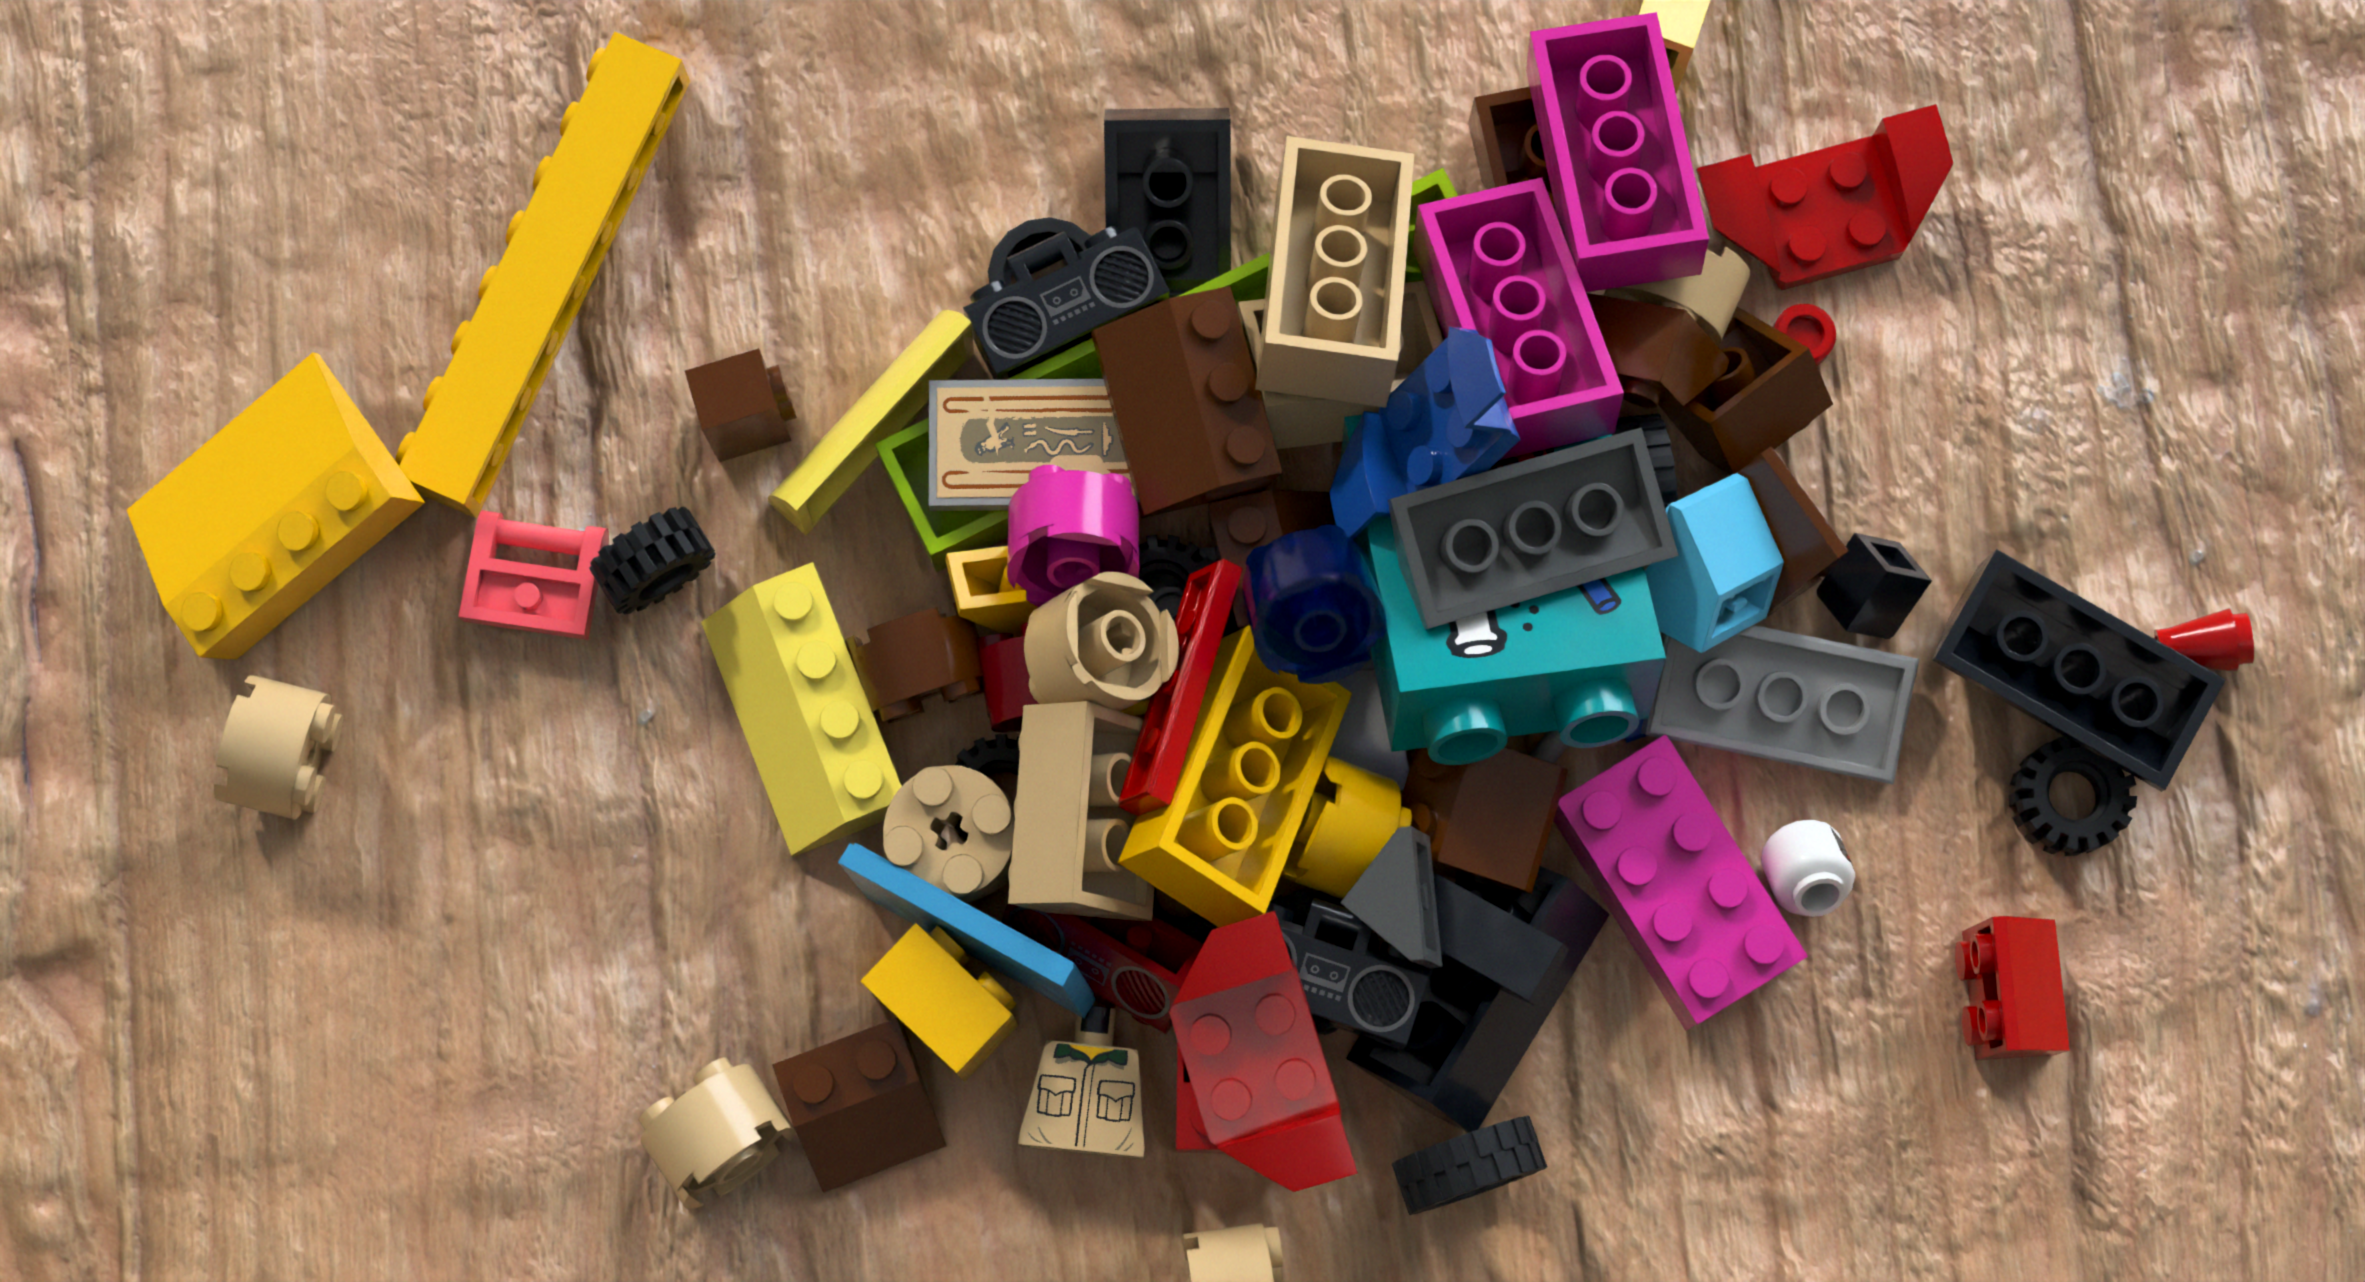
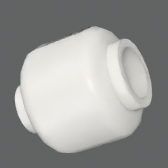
(1808, 868)

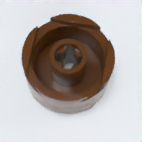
(916, 661)

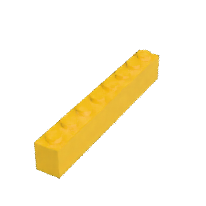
(543, 274)

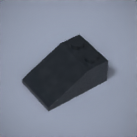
(1174, 184)

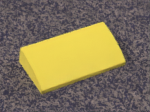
(879, 413)

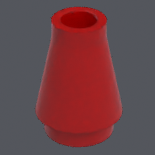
(2213, 640)

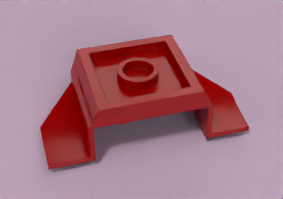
(1835, 204)
(1260, 1058)

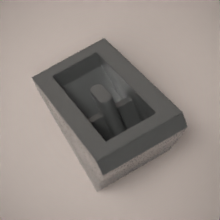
(1399, 897)

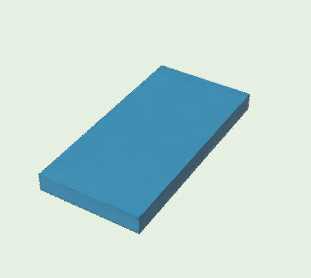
(970, 928)

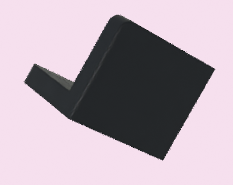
(1873, 586)

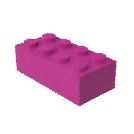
(1616, 152)
(1506, 270)
(1676, 882)

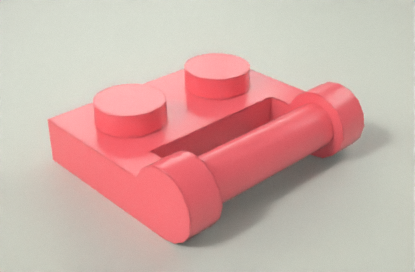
(531, 594)

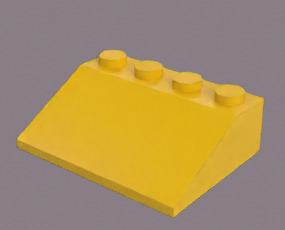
(269, 512)

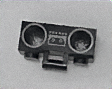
(1047, 316)
(1358, 988)

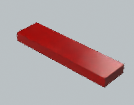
(1177, 702)

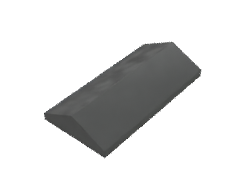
(1531, 528)

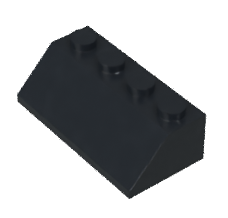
(2077, 669)
(1471, 1032)

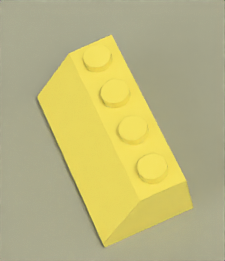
(803, 709)

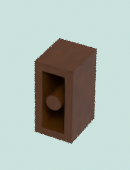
(741, 404)

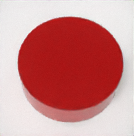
(1810, 327)

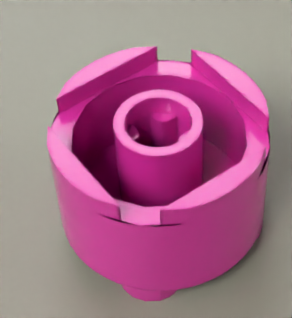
(1070, 530)

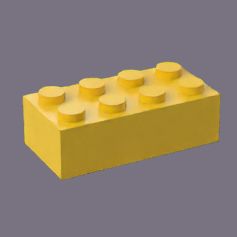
(1239, 787)

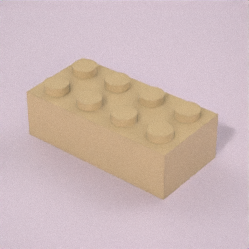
(1336, 272)

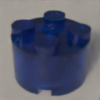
(1313, 604)

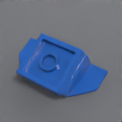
(1435, 429)

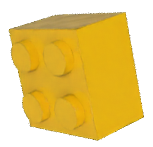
(941, 1001)

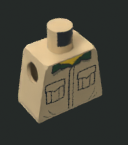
(1087, 1094)

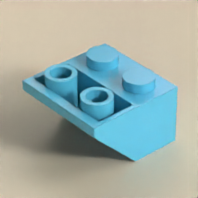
(1722, 569)

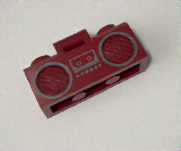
(1122, 960)

